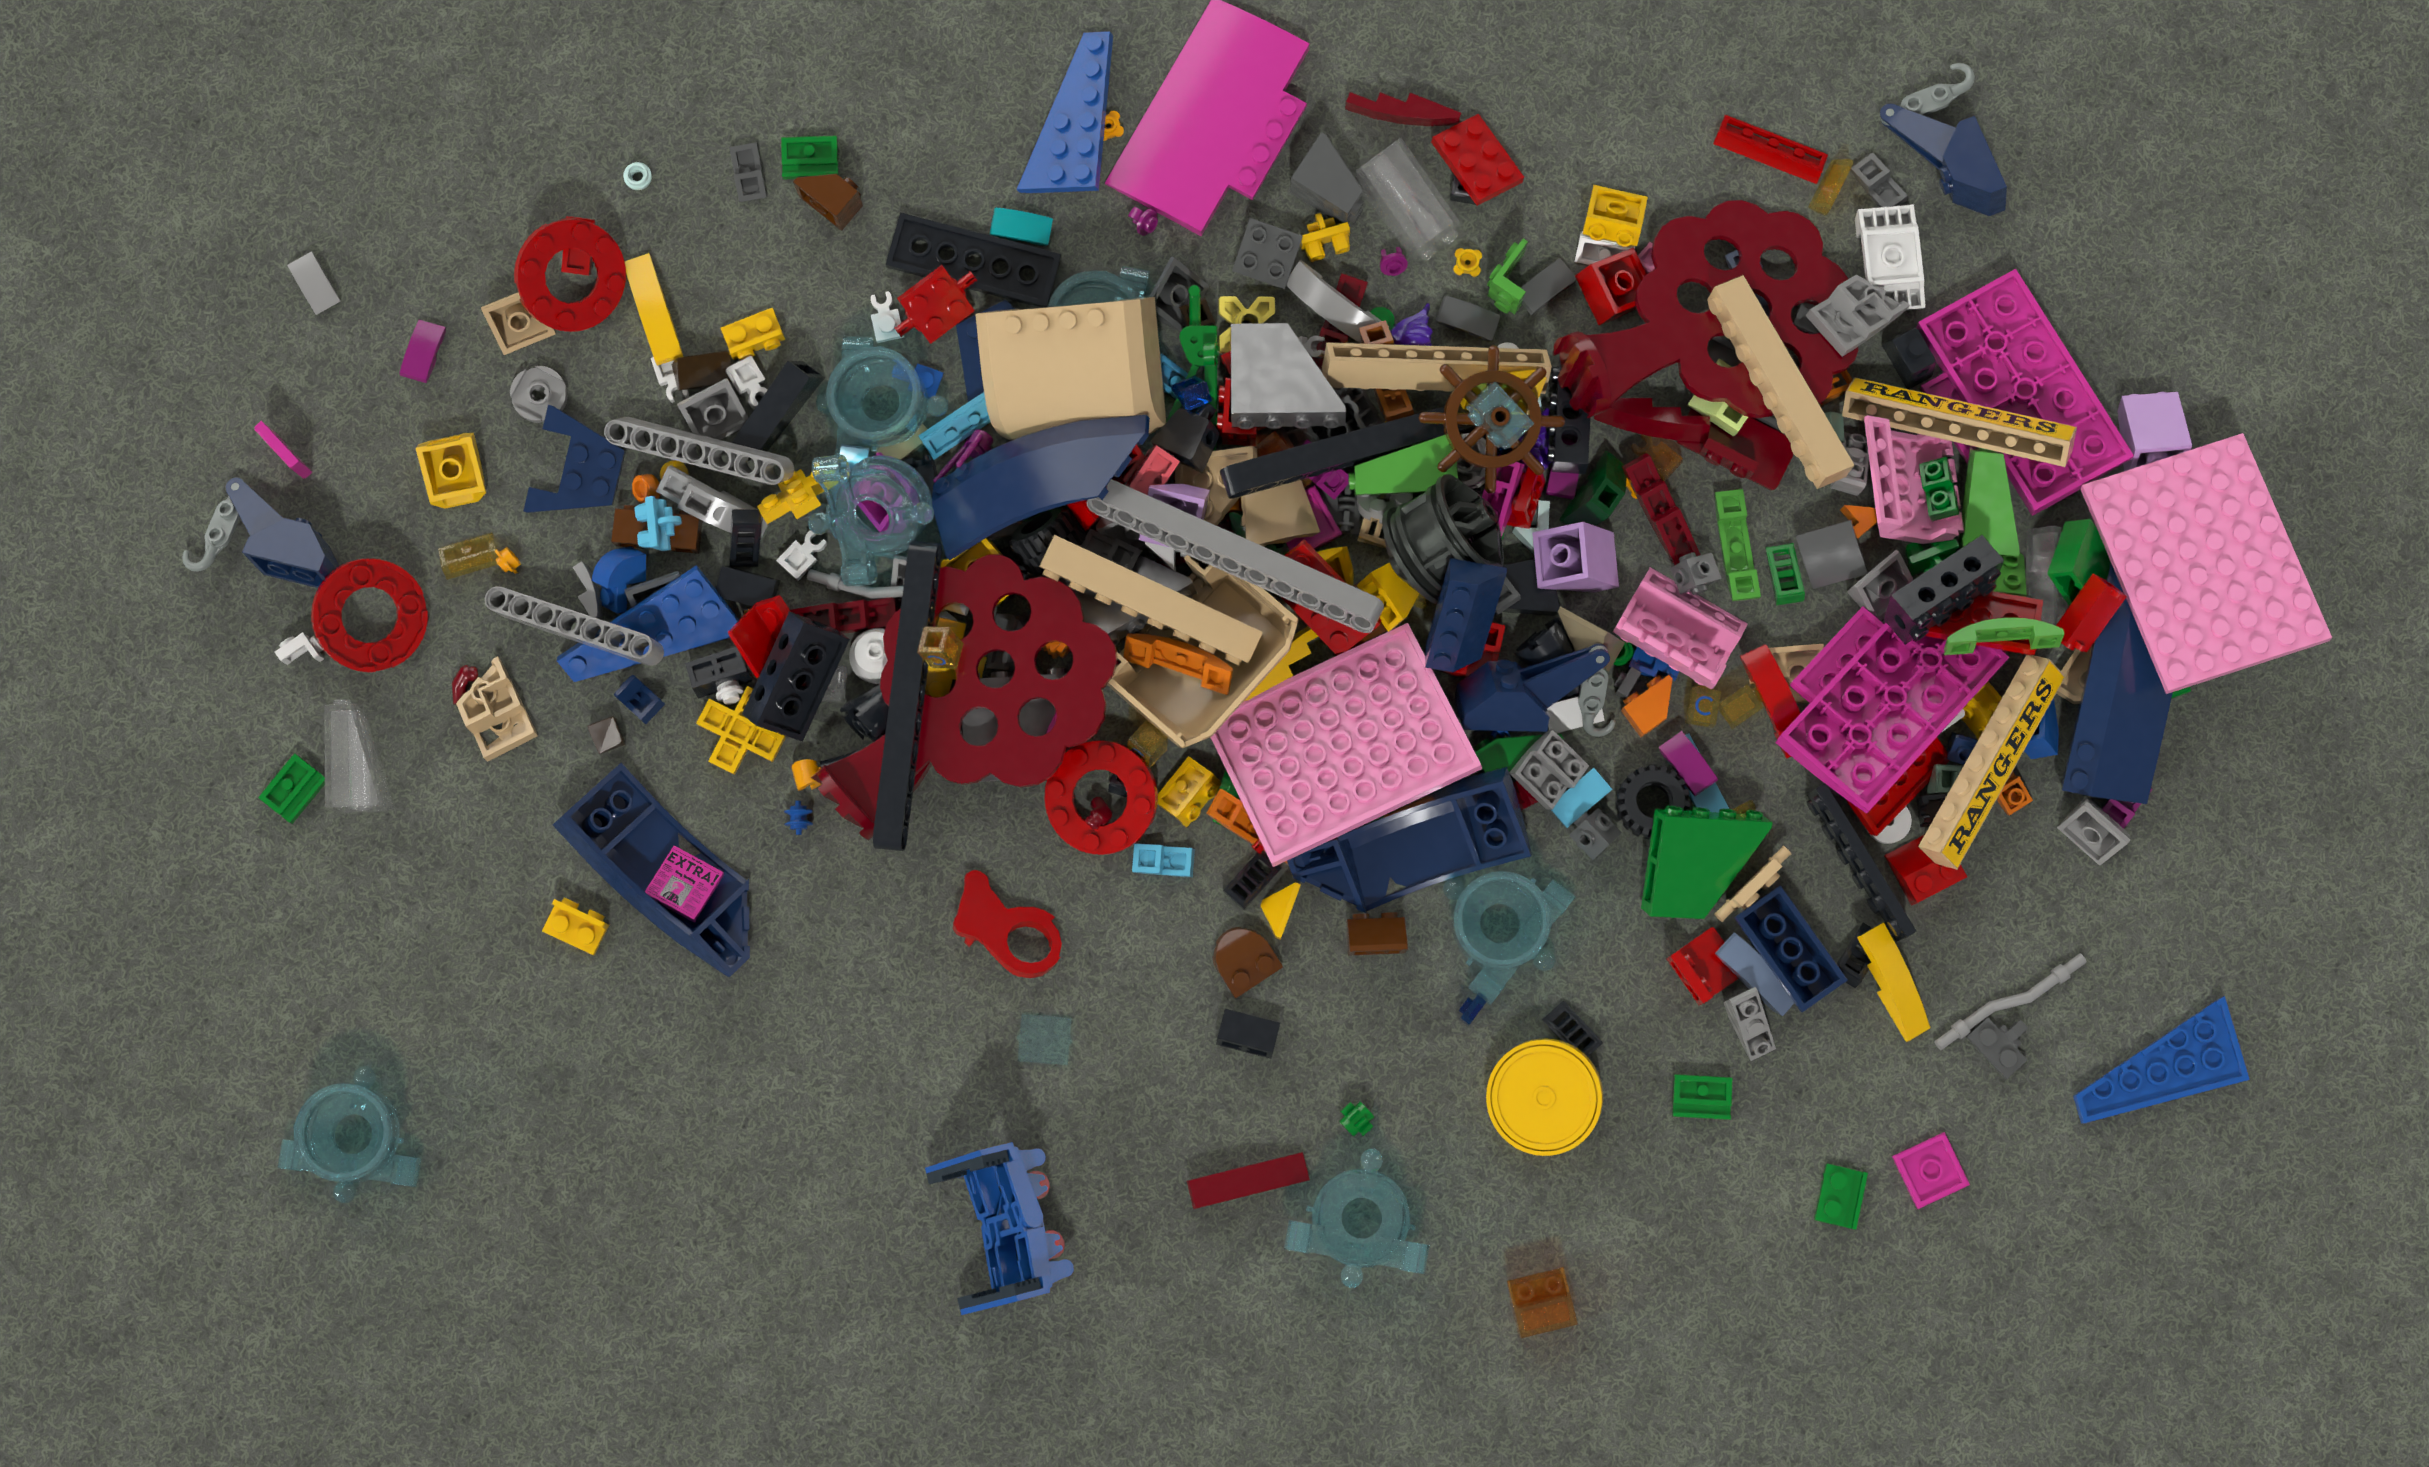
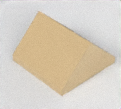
(513, 324)

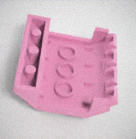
(1898, 484)
(1680, 629)

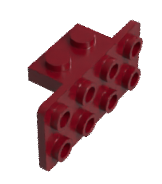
(1752, 453)

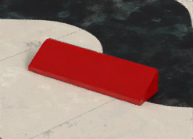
(1769, 151)

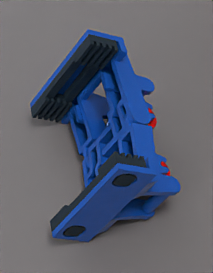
(1008, 1220)

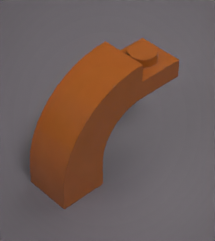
(1393, 403)

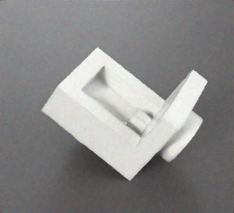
(294, 647)

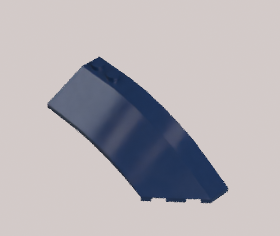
(1033, 476)
(2118, 715)
(626, 841)
(1421, 843)

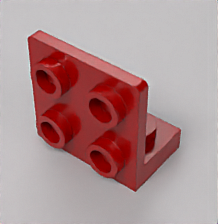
(1229, 434)
(1527, 500)
(758, 631)
(1701, 968)

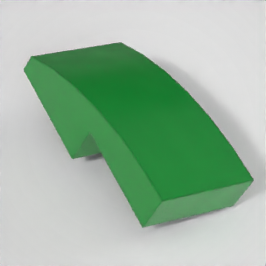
(1939, 489)

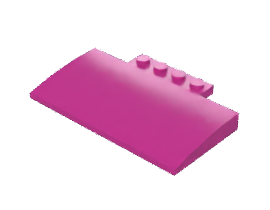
(1214, 118)
(2009, 358)
(1878, 705)

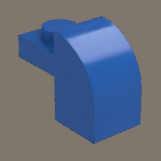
(615, 572)

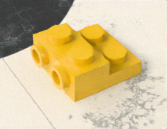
(1615, 216)

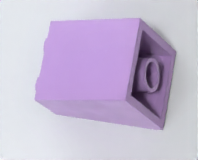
(2153, 427)
(1575, 558)

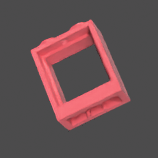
(1153, 470)

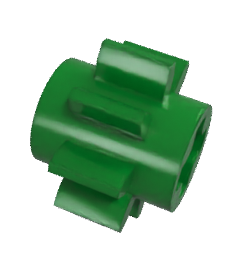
(1356, 1119)

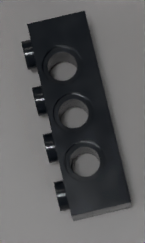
(1568, 457)

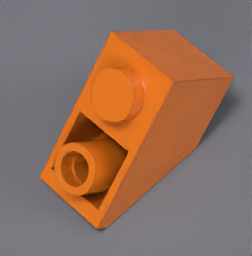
(1650, 707)

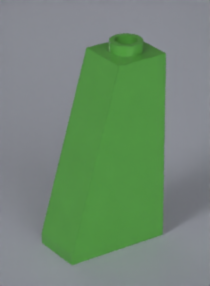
(1402, 471)
(1988, 503)

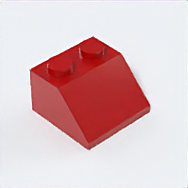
(1612, 285)
(1919, 874)

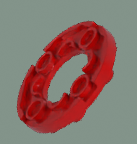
(533, 262)
(398, 644)
(1140, 789)

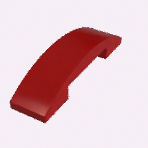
(1772, 688)

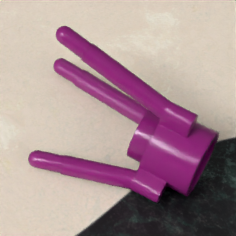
(975, 446)

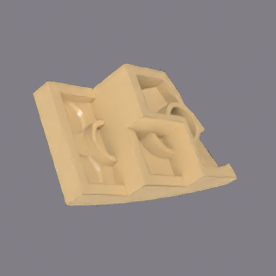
(1278, 515)
(491, 703)

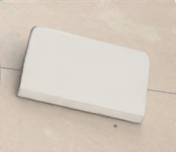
(1591, 251)
(1567, 715)

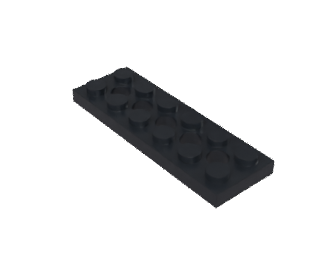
(989, 248)
(1866, 872)

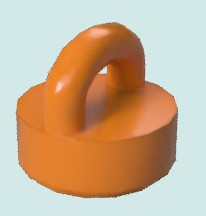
(645, 486)

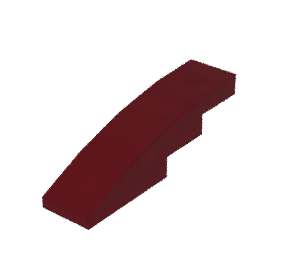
(1412, 112)
(1353, 290)
(1661, 422)
(1660, 508)
(853, 615)
(1248, 1180)

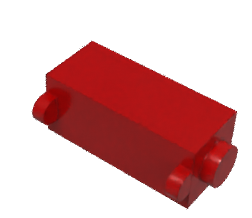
(2090, 613)

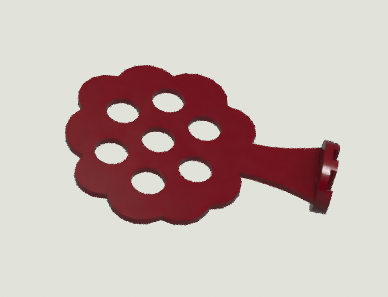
(1609, 364)
(1012, 753)

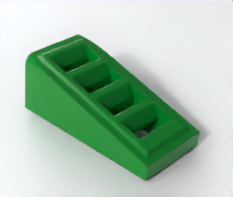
(1789, 596)

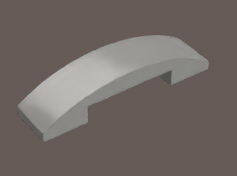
(1328, 302)

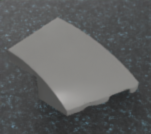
(1854, 314)

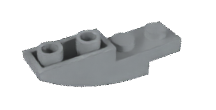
(702, 500)

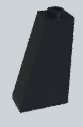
(779, 405)
(1533, 599)

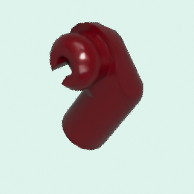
(460, 681)
(1100, 814)

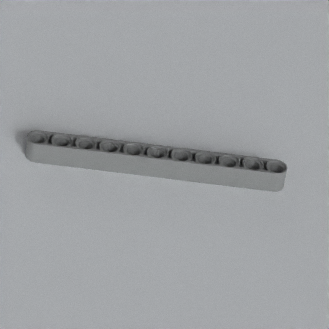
(1238, 556)

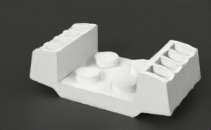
(1892, 252)

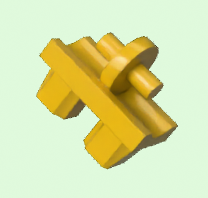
(1336, 234)

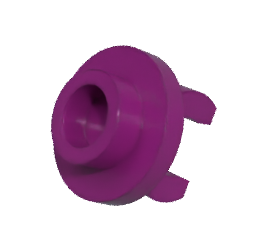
(1145, 221)
(1393, 263)

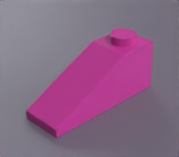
(1506, 489)

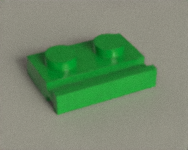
(809, 156)
(293, 788)
(1702, 1097)
(1841, 1196)

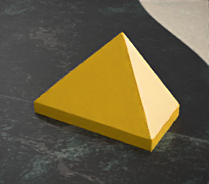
(1278, 908)

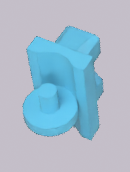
(659, 522)

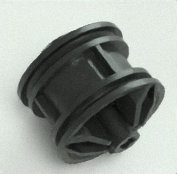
(1438, 526)

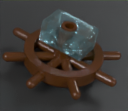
(1495, 416)

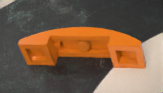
(1181, 657)
(1232, 815)

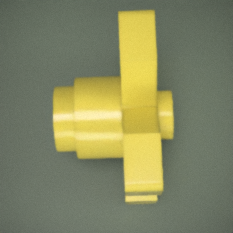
(1234, 313)

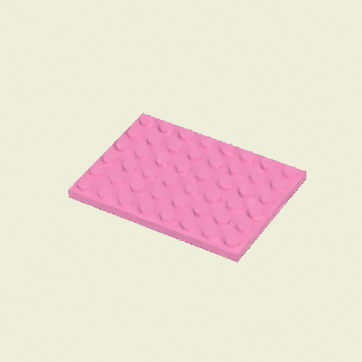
(2205, 563)
(1343, 745)

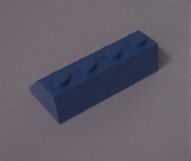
(1463, 614)
(1790, 948)

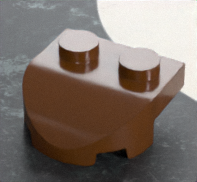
(1244, 959)

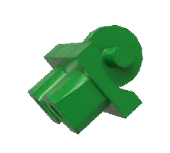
(1922, 560)

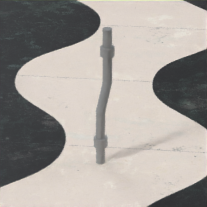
(835, 583)
(1962, 1027)

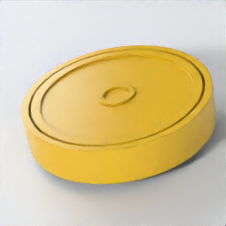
(1544, 1097)

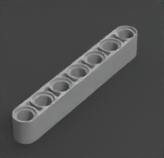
(711, 450)
(584, 631)

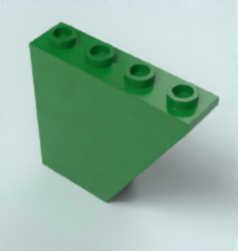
(1697, 858)

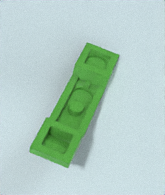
(1735, 545)
(2003, 629)

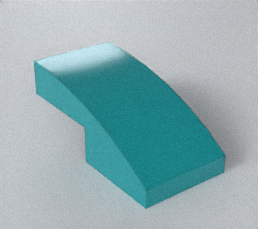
(1021, 226)

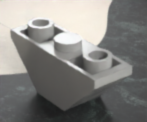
(1856, 479)
(1750, 1023)

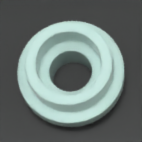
(631, 170)

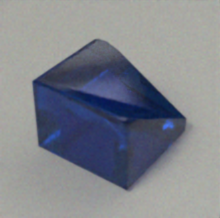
(1192, 392)

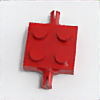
(935, 304)

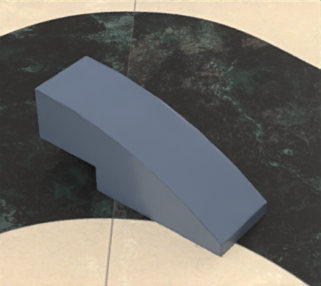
(1754, 972)

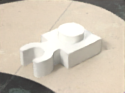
(885, 320)
(666, 376)
(747, 377)
(799, 557)

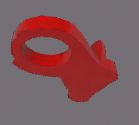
(987, 920)

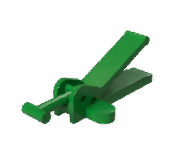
(1200, 349)

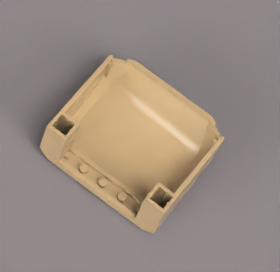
(1070, 365)
(1176, 700)

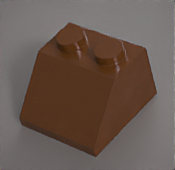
(831, 197)
(1376, 935)

